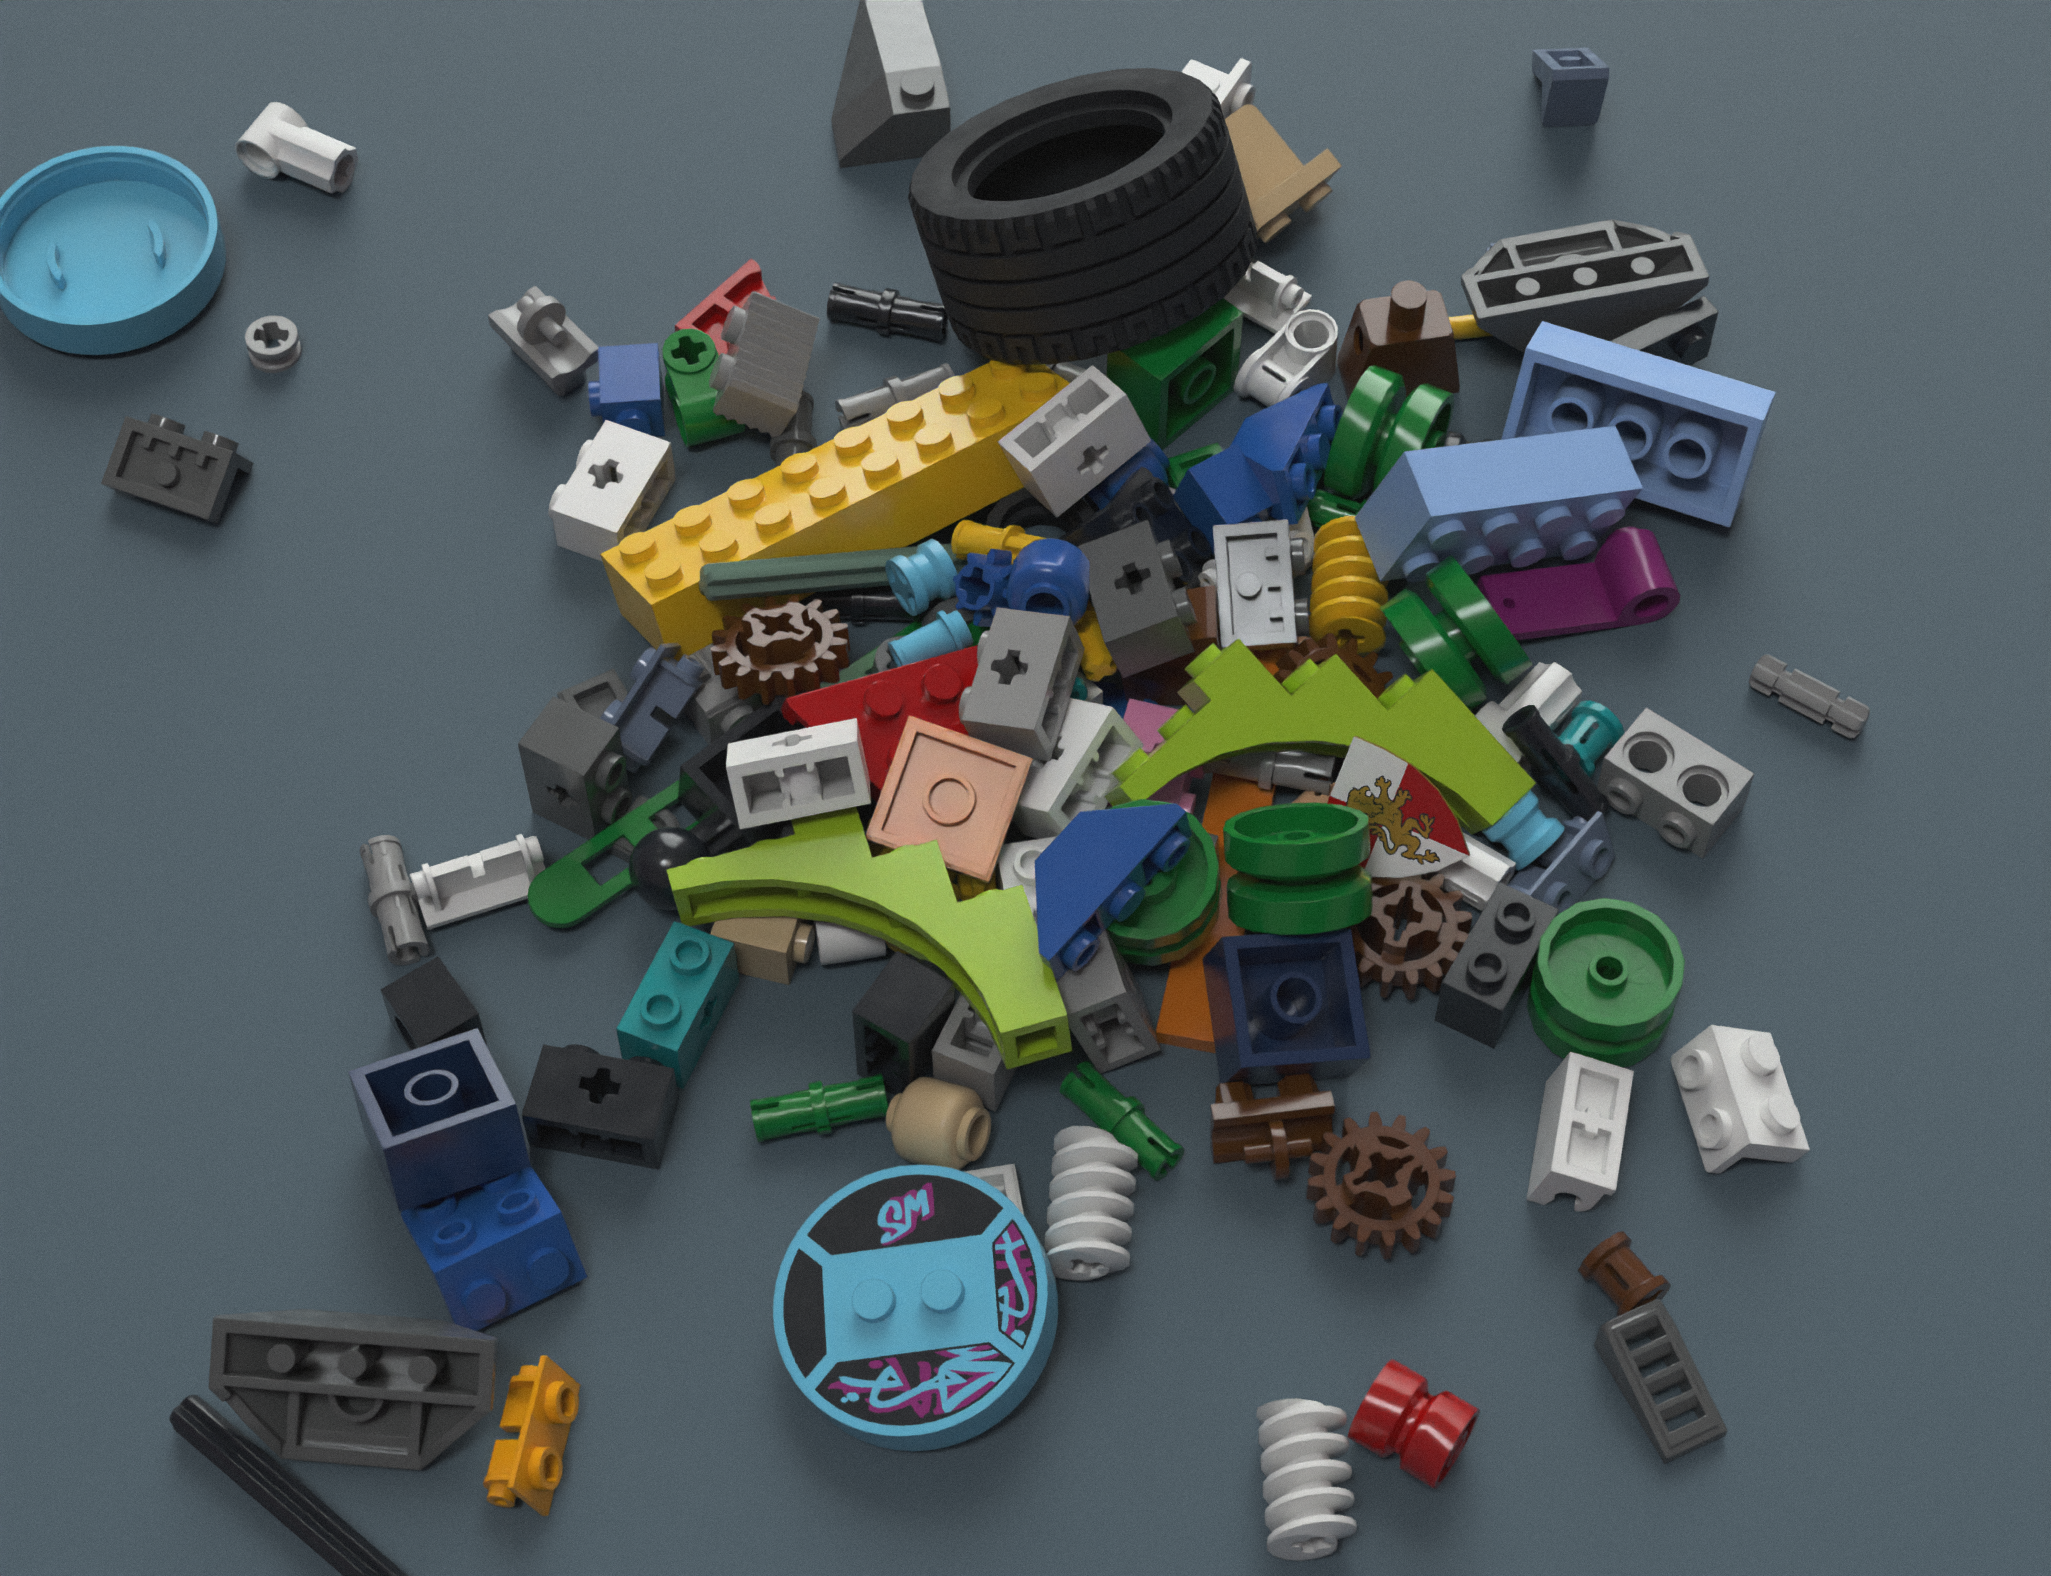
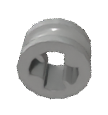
(277, 358)

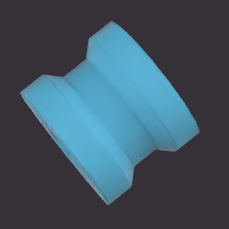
(922, 577)
(1525, 831)

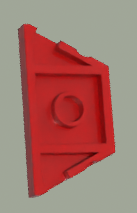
(884, 702)

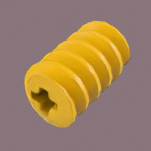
(1346, 588)

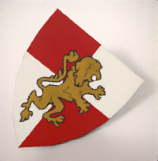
(1407, 814)

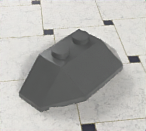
(1582, 278)
(353, 1383)

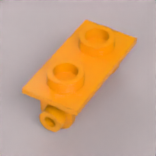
(541, 1408)

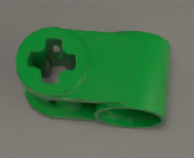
(689, 364)

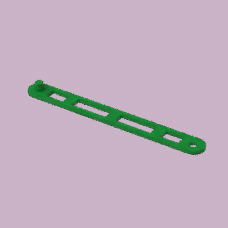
(566, 890)

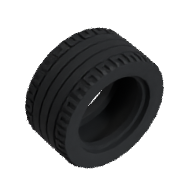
(1084, 216)

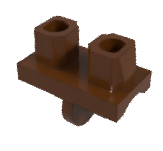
(1272, 1126)

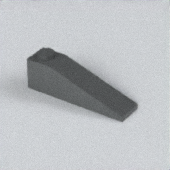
(890, 88)

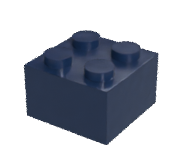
(1286, 1006)
(439, 1119)

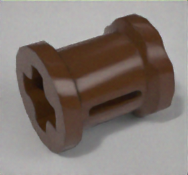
(1622, 1274)

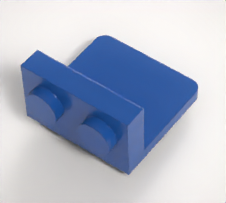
(495, 1247)

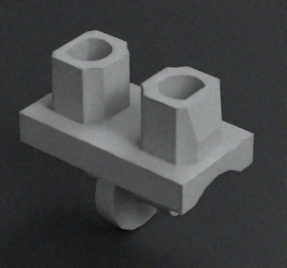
(546, 340)

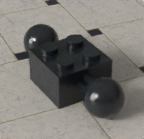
(708, 797)

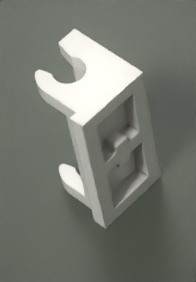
(1580, 1131)

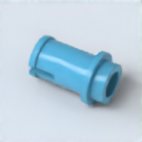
(937, 638)

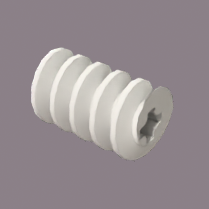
(1089, 1204)
(1303, 1478)

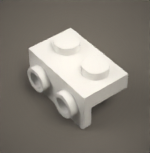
(1738, 1098)

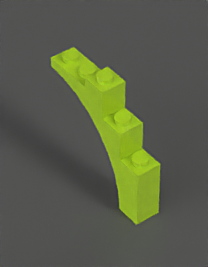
(1248, 711)
(907, 900)

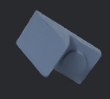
(1571, 85)

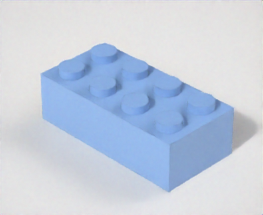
(1681, 425)
(1498, 502)

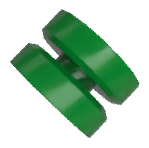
(1381, 427)
(1457, 634)
(1298, 868)
(1176, 907)
(1605, 982)

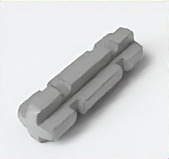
(1809, 696)

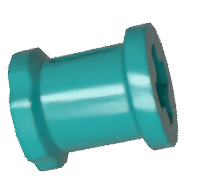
(1581, 729)

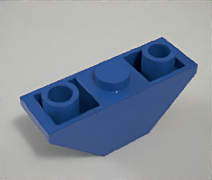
(1290, 448)
(1099, 875)

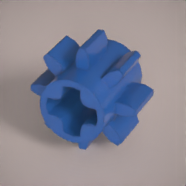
(984, 584)

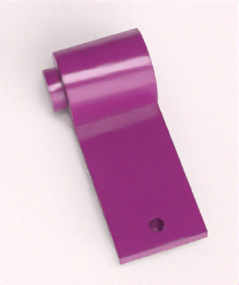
(1619, 589)

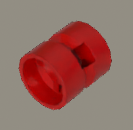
(1410, 1421)

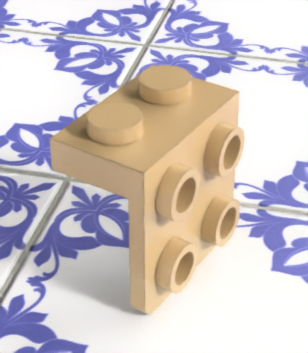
(1273, 173)

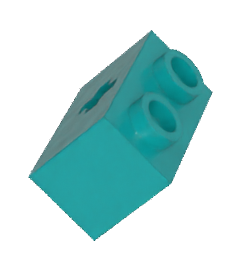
(680, 1000)

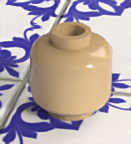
(938, 1123)

